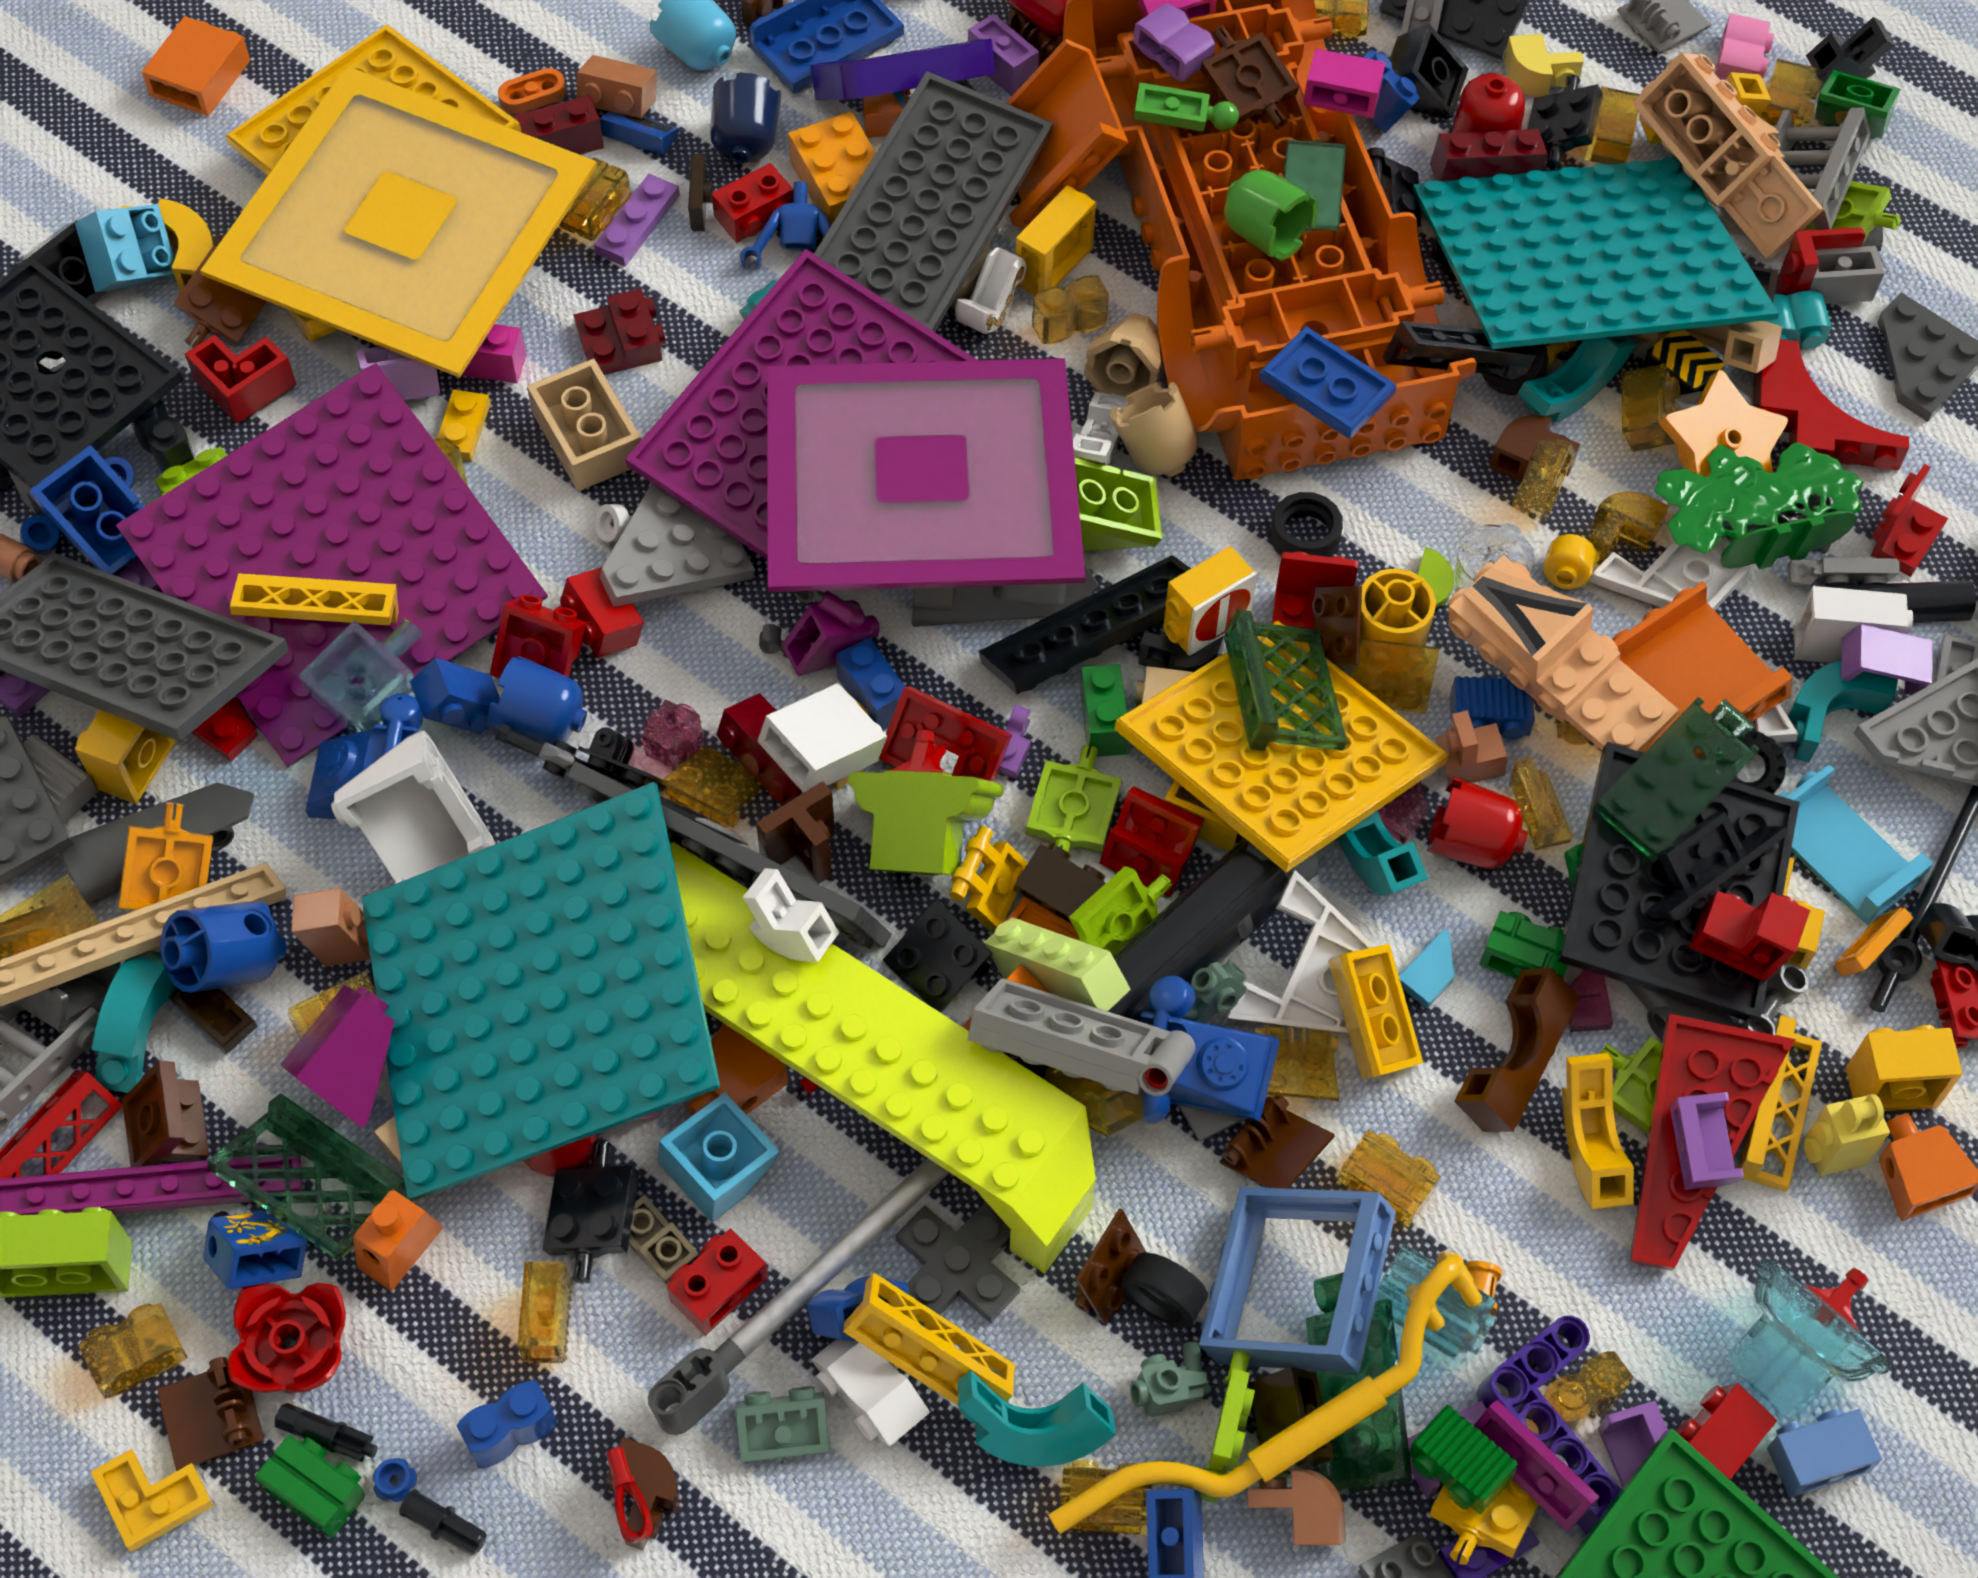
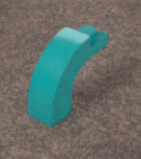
(1577, 379)
(1827, 693)
(1380, 859)
(126, 1020)
(1036, 1435)

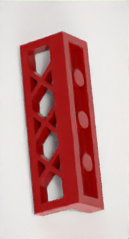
(49, 1117)

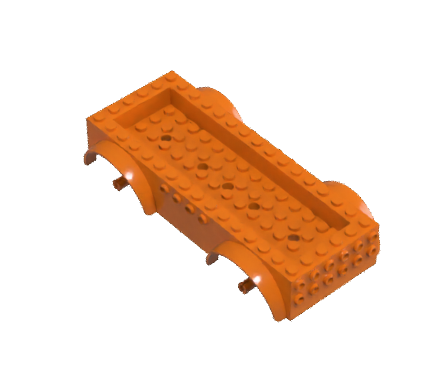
(1228, 303)

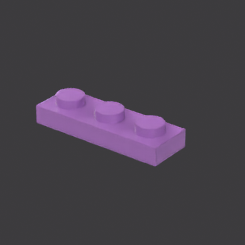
(636, 220)

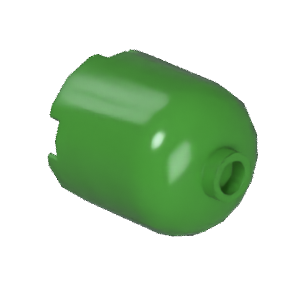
(1269, 212)

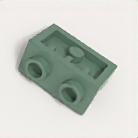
(782, 1424)

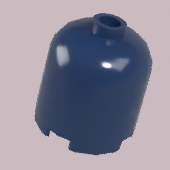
(744, 117)

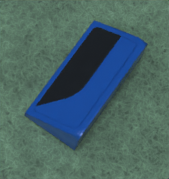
(639, 132)

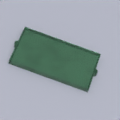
(1320, 172)

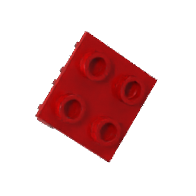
(1957, 994)

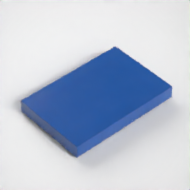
(1327, 382)

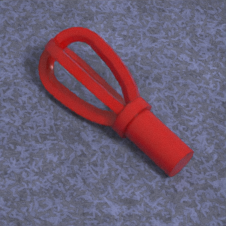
(625, 1482)

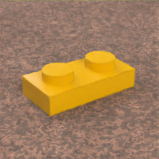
(464, 421)

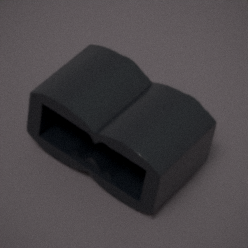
(163, 437)
(1951, 933)

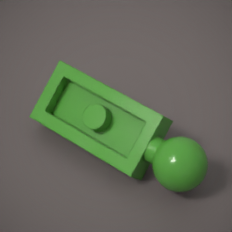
(1182, 108)

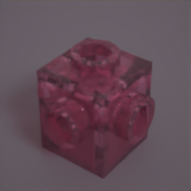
(672, 733)

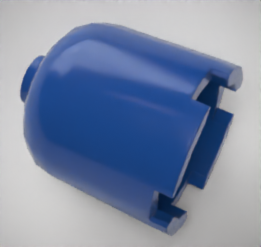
(538, 702)

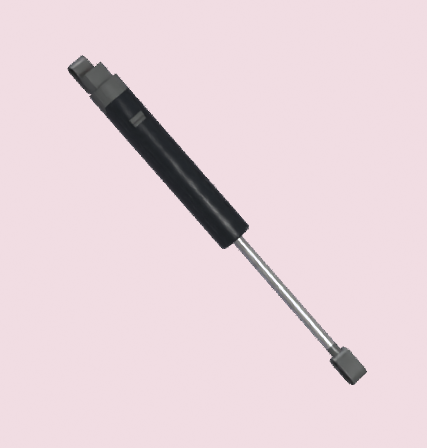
(1186, 936)

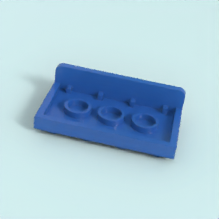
(819, 33)

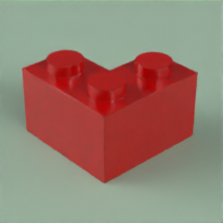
(242, 381)
(1748, 936)

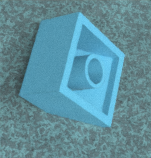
(717, 1156)

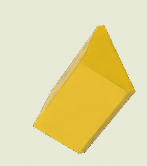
(1375, 1011)

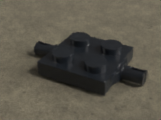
(1566, 118)
(591, 1211)

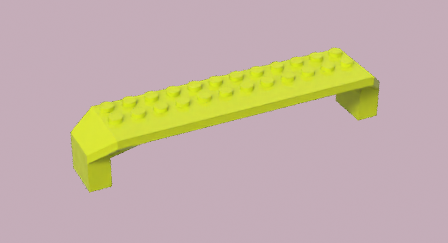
(897, 1065)

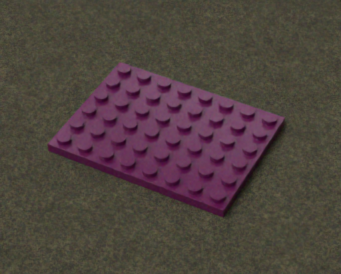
(714, 435)

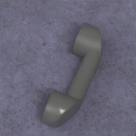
(1782, 988)

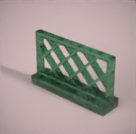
(1255, 683)
(332, 1157)

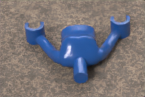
(797, 226)

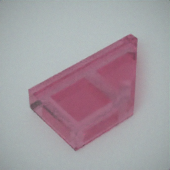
(1404, 813)
(1593, 1008)

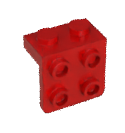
(1802, 261)

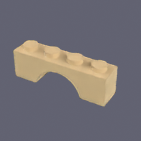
(1742, 345)

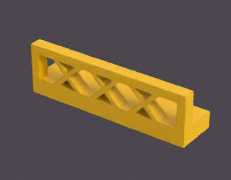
(314, 599)
(1760, 1133)
(922, 1351)

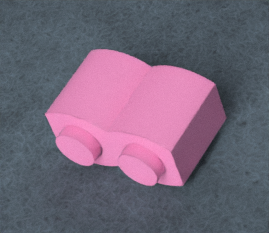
(1744, 47)

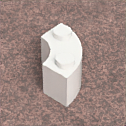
(871, 1389)

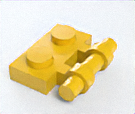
(993, 890)

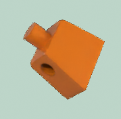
(744, 1072)
(1925, 1168)
(394, 1235)

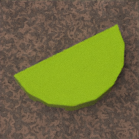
(1437, 574)

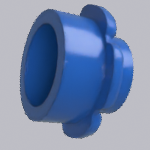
(386, 1471)

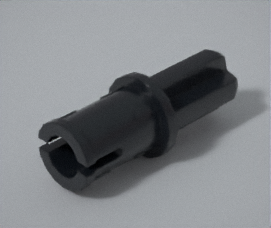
(442, 1522)

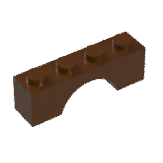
(1540, 1011)

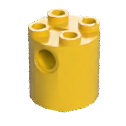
(1397, 607)

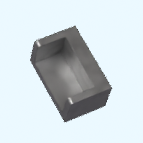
(71, 999)

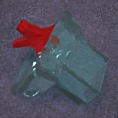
(1803, 1340)

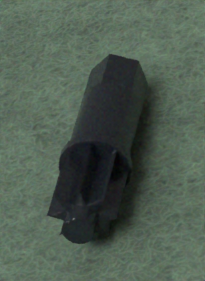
(325, 1432)

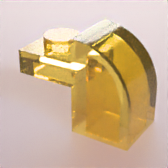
(1626, 518)

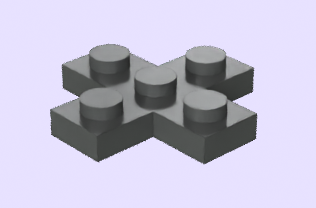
(959, 1261)

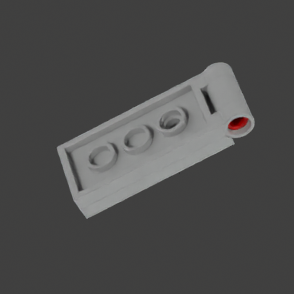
(1080, 1039)

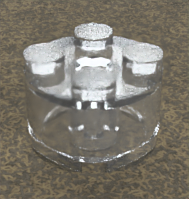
(1487, 545)

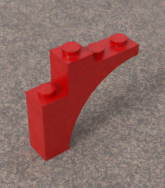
(1818, 423)

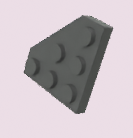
(1925, 355)

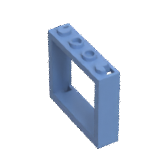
(1357, 1292)

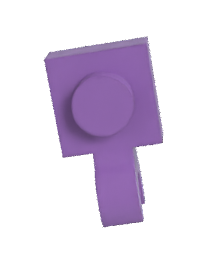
(1018, 746)

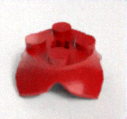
(271, 1314)

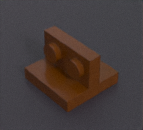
(801, 830)
(164, 1119)

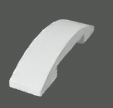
(1099, 437)

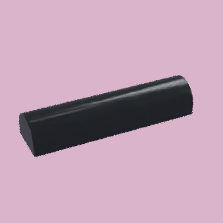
(1931, 599)

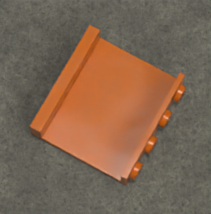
(1084, 132)
(1694, 654)

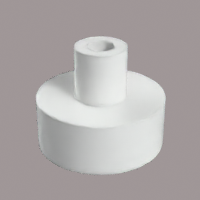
(611, 522)

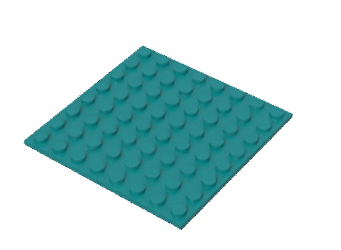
(1591, 253)
(538, 993)

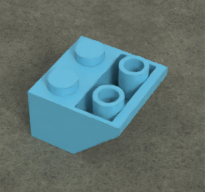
(125, 247)

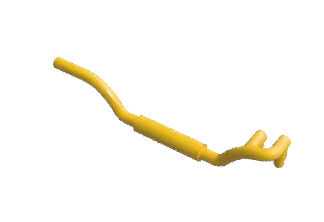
(1310, 1431)

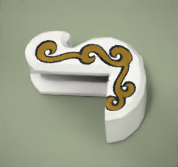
(992, 292)

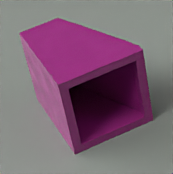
(345, 1052)

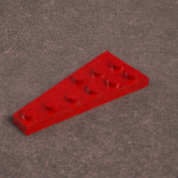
(1696, 1060)

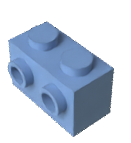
(1823, 1452)

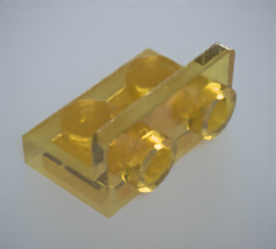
(1544, 477)
(1539, 805)

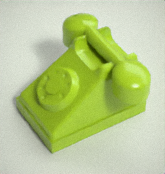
(1116, 507)

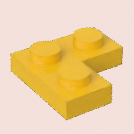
(144, 1509)

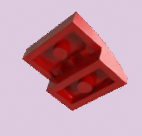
(1152, 838)

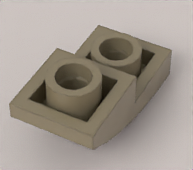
(658, 1241)

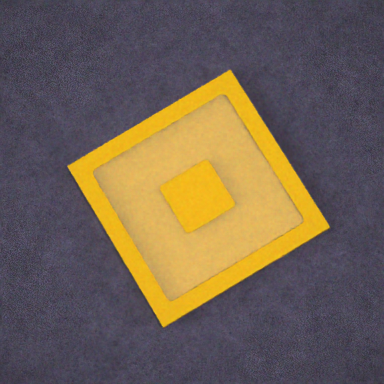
(400, 220)

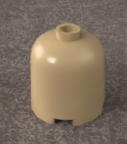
(1156, 430)

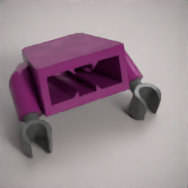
(820, 632)

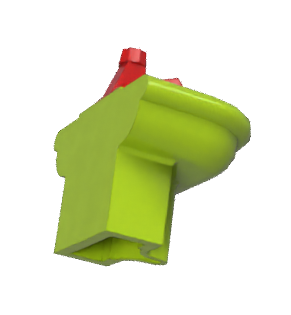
(921, 811)

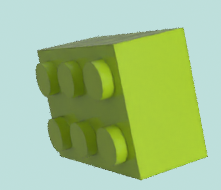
(63, 1253)

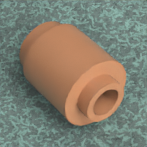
(16, 559)

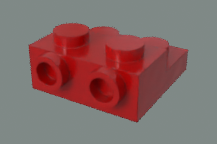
(538, 635)

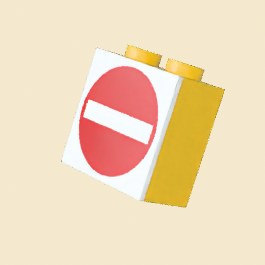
(1206, 599)

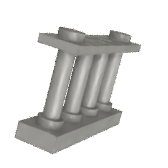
(1840, 159)
(46, 1063)

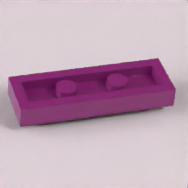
(1538, 1468)

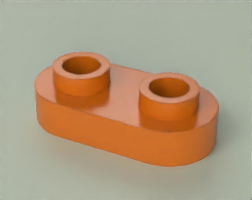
(532, 91)

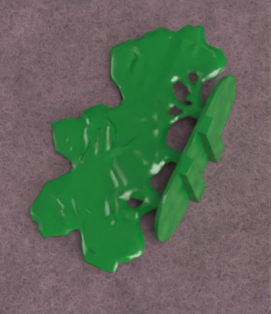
(1746, 495)

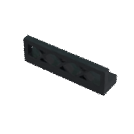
(1439, 345)

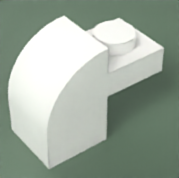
(788, 925)

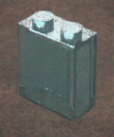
(1464, 1326)

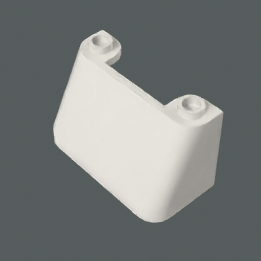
(412, 810)

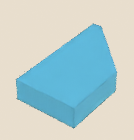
(1430, 971)

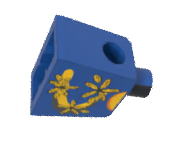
(252, 1249)

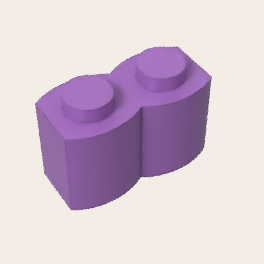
(1173, 41)

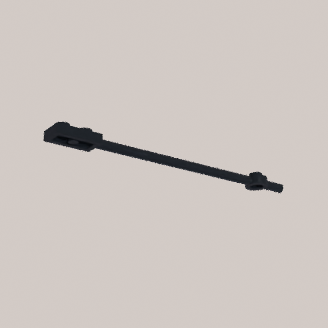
(1905, 948)

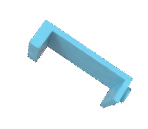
(1848, 851)

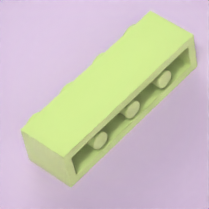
(1059, 963)

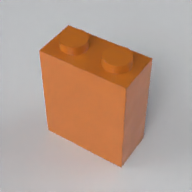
(196, 65)

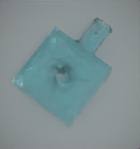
(361, 657)

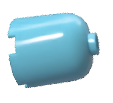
(695, 32)

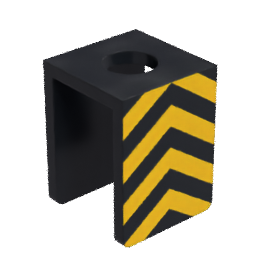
(1685, 359)

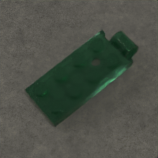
(1673, 786)
(1376, 1448)

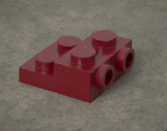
(621, 333)

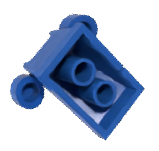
(84, 505)
(349, 755)
(1228, 1066)

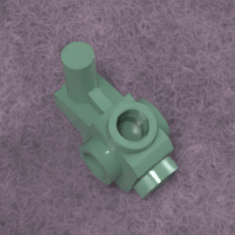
(1216, 991)
(1168, 1388)

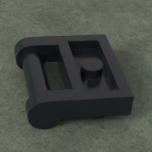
(1396, 183)

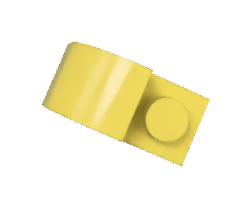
(1535, 69)

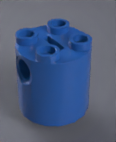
(221, 946)

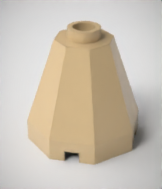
(1124, 357)

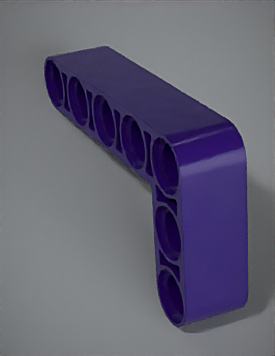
(902, 70)
(1529, 1403)

